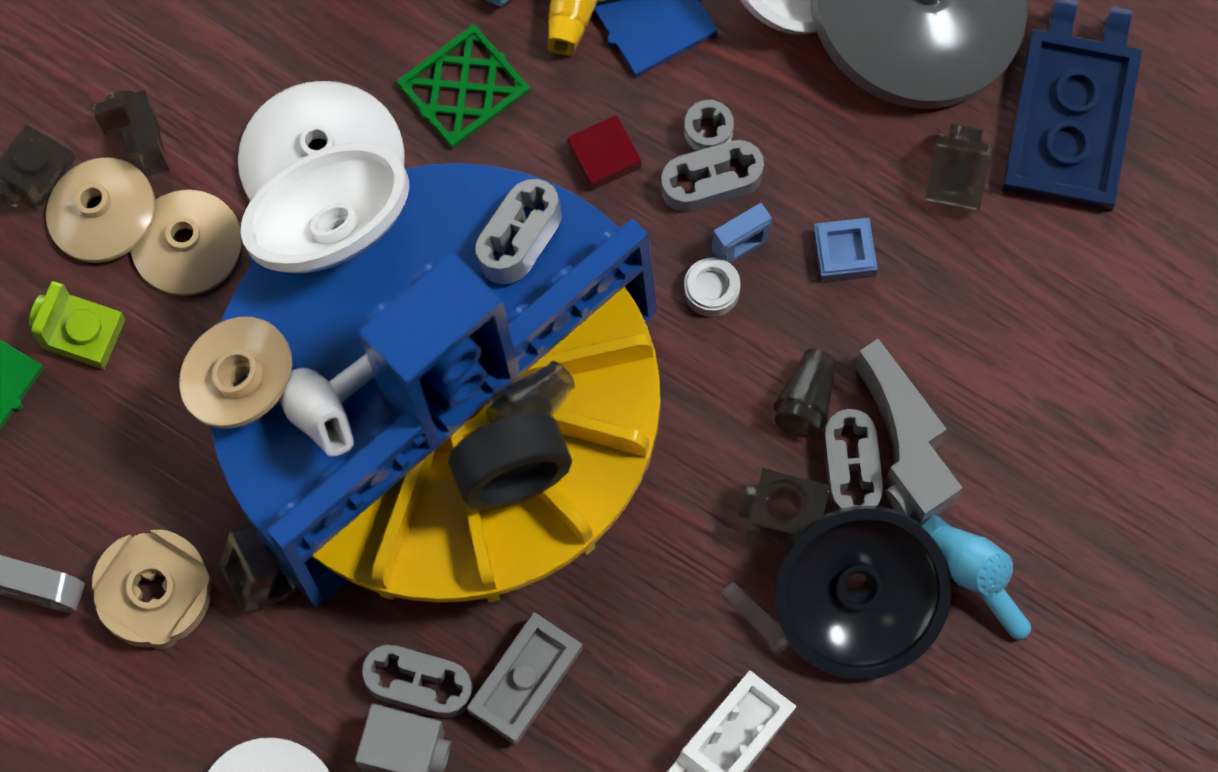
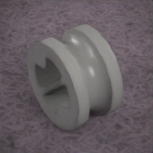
(713, 110)

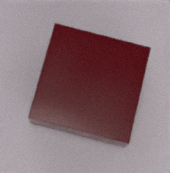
(604, 152)

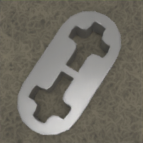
(715, 187)
(526, 235)
(866, 461)
(39, 585)
(414, 695)

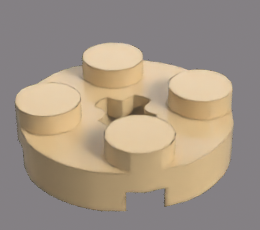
(146, 556)

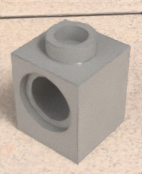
(402, 743)

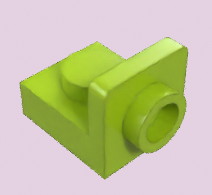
(75, 326)

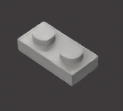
(525, 678)

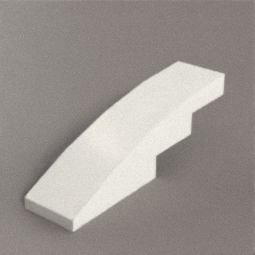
(737, 729)

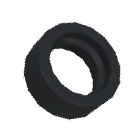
(510, 460)

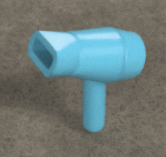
(980, 568)

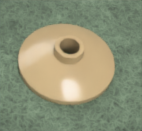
(111, 226)
(202, 260)
(219, 363)

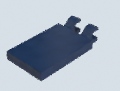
(1074, 111)

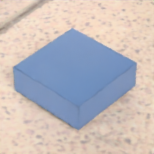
(742, 234)
(845, 250)

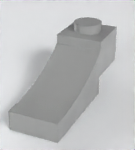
(919, 478)

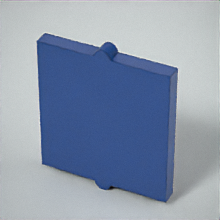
(653, 30)

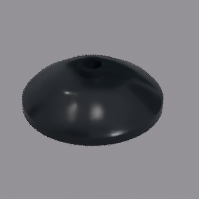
(883, 621)

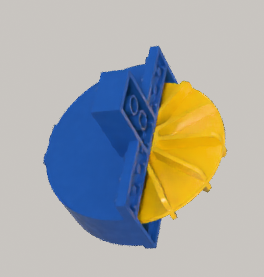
(438, 355)

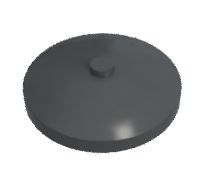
(921, 49)

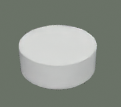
(712, 287)

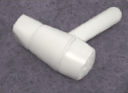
(316, 404)

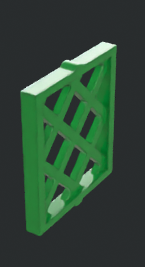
(485, 115)

